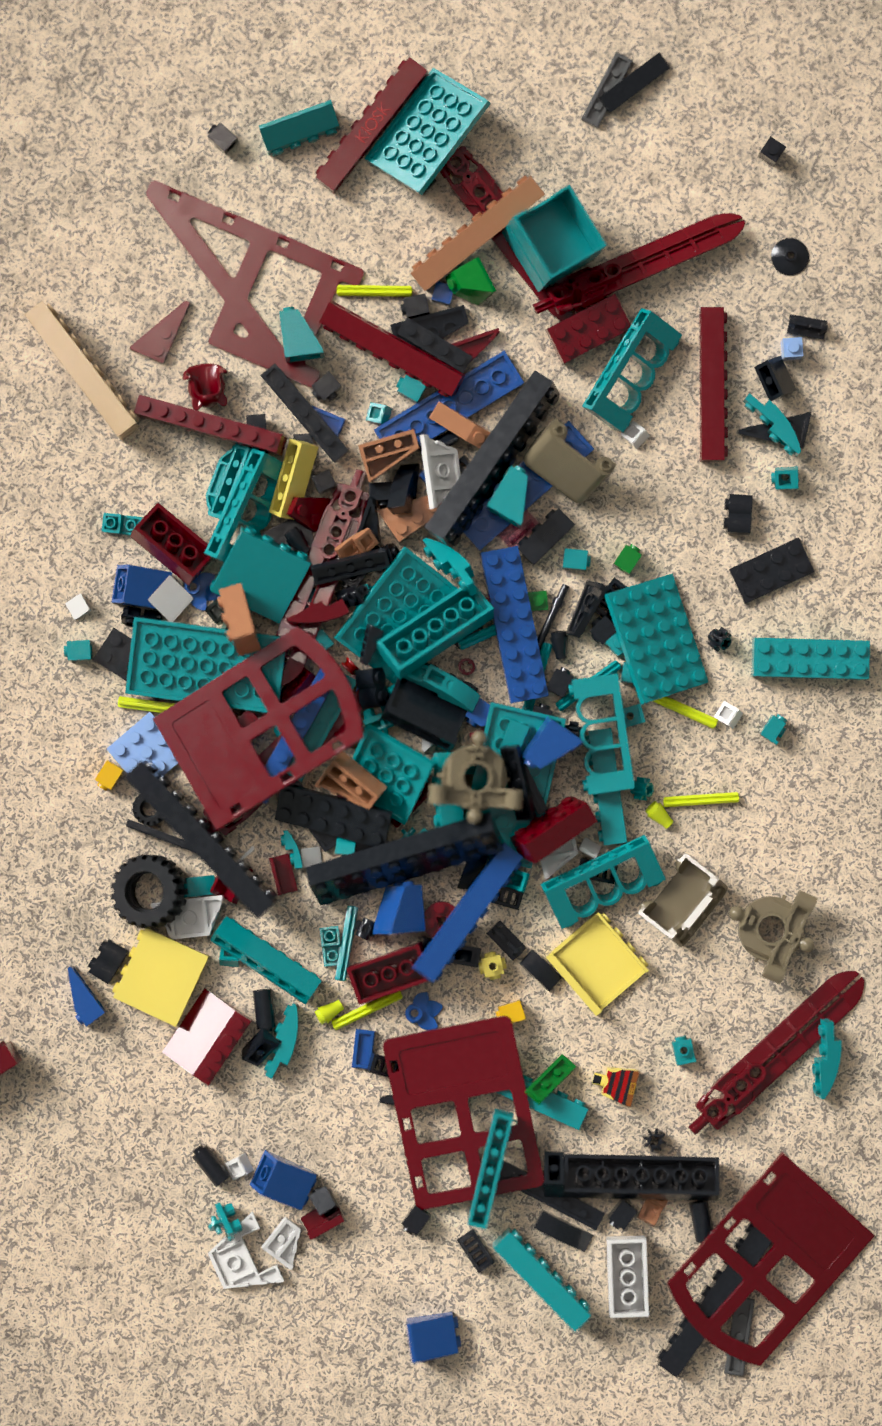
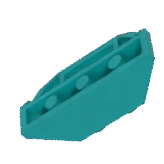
(225, 478)

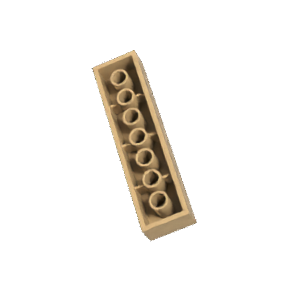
(79, 366)

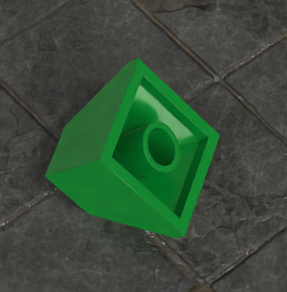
(471, 282)

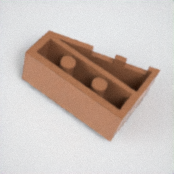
(387, 452)
(407, 524)
(239, 619)
(352, 781)

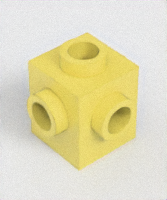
(492, 957)

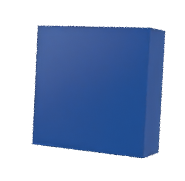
(442, 293)

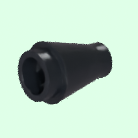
(297, 540)
(559, 643)

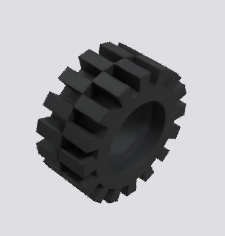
(141, 816)

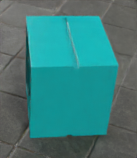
(554, 238)

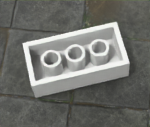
(627, 1276)

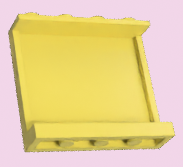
(597, 962)
(160, 976)

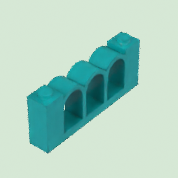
(665, 339)
(257, 464)
(599, 686)
(649, 874)

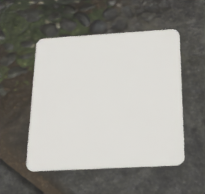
(170, 599)

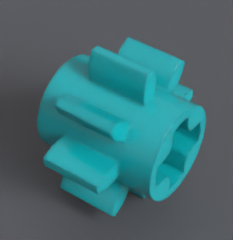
(642, 788)

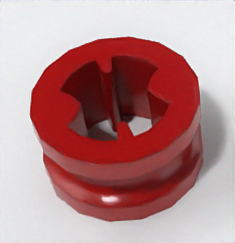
(349, 666)

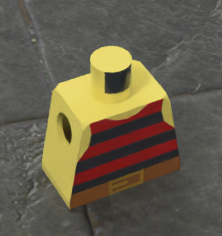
(618, 1084)

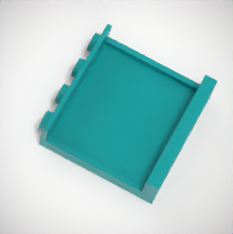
(266, 571)

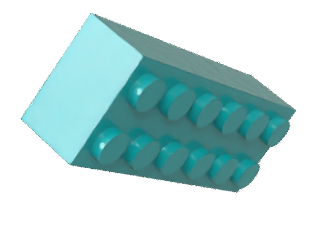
(434, 631)
(810, 658)
(541, 1279)

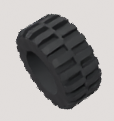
(126, 898)

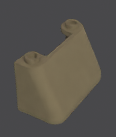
(565, 466)
(684, 901)

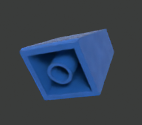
(136, 584)
(549, 744)
(400, 909)
(283, 1180)
(433, 1336)

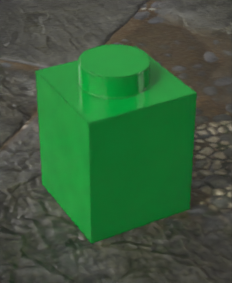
(627, 558)

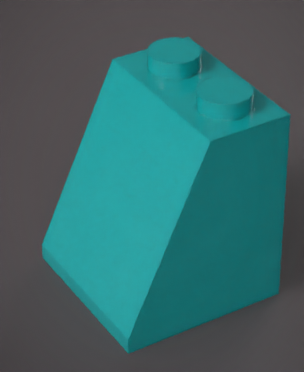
(297, 337)
(510, 497)

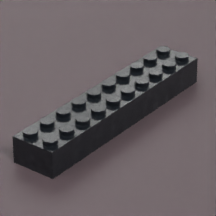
(493, 460)
(201, 838)
(404, 859)

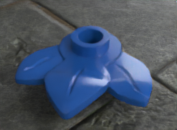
(202, 593)
(426, 1009)

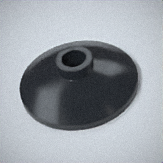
(786, 265)

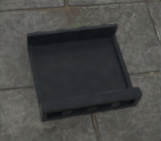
(424, 713)

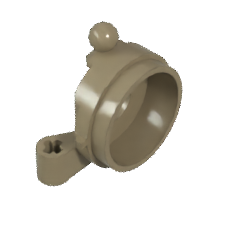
(457, 793)
(779, 952)

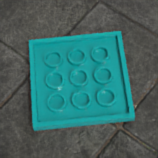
(397, 767)

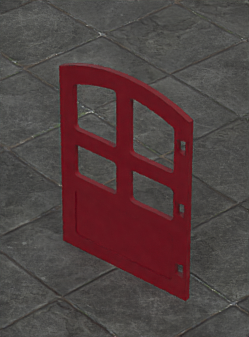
(220, 752)
(803, 1226)

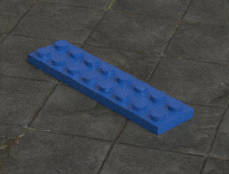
(478, 390)
(488, 525)
(514, 624)

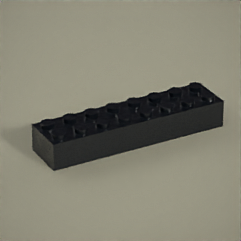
(641, 1177)

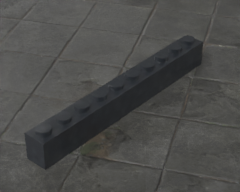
(687, 1339)

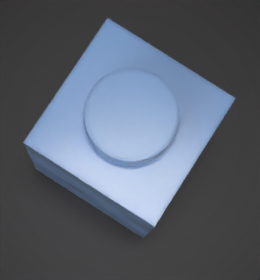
(792, 348)

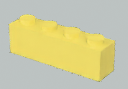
(293, 476)

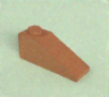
(460, 424)

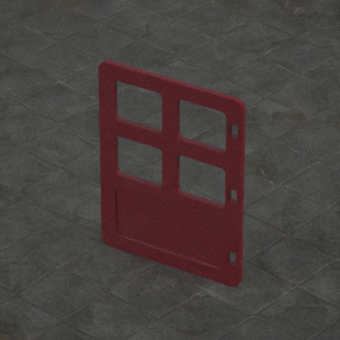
(453, 1067)

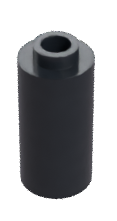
(264, 1009)
(210, 1165)
(701, 1219)

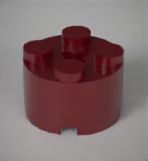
(433, 911)

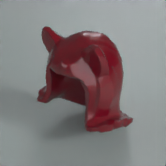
(206, 385)

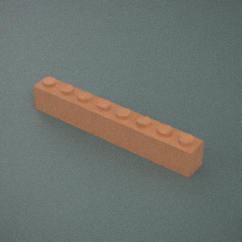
(477, 232)

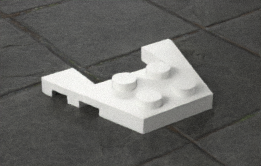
(235, 1264)

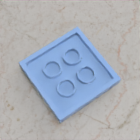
(143, 743)

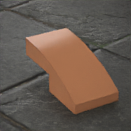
(356, 544)
(651, 1211)

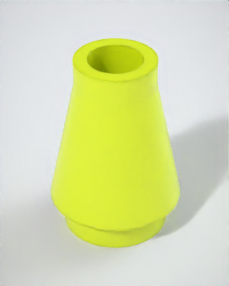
(659, 814)
(328, 1012)

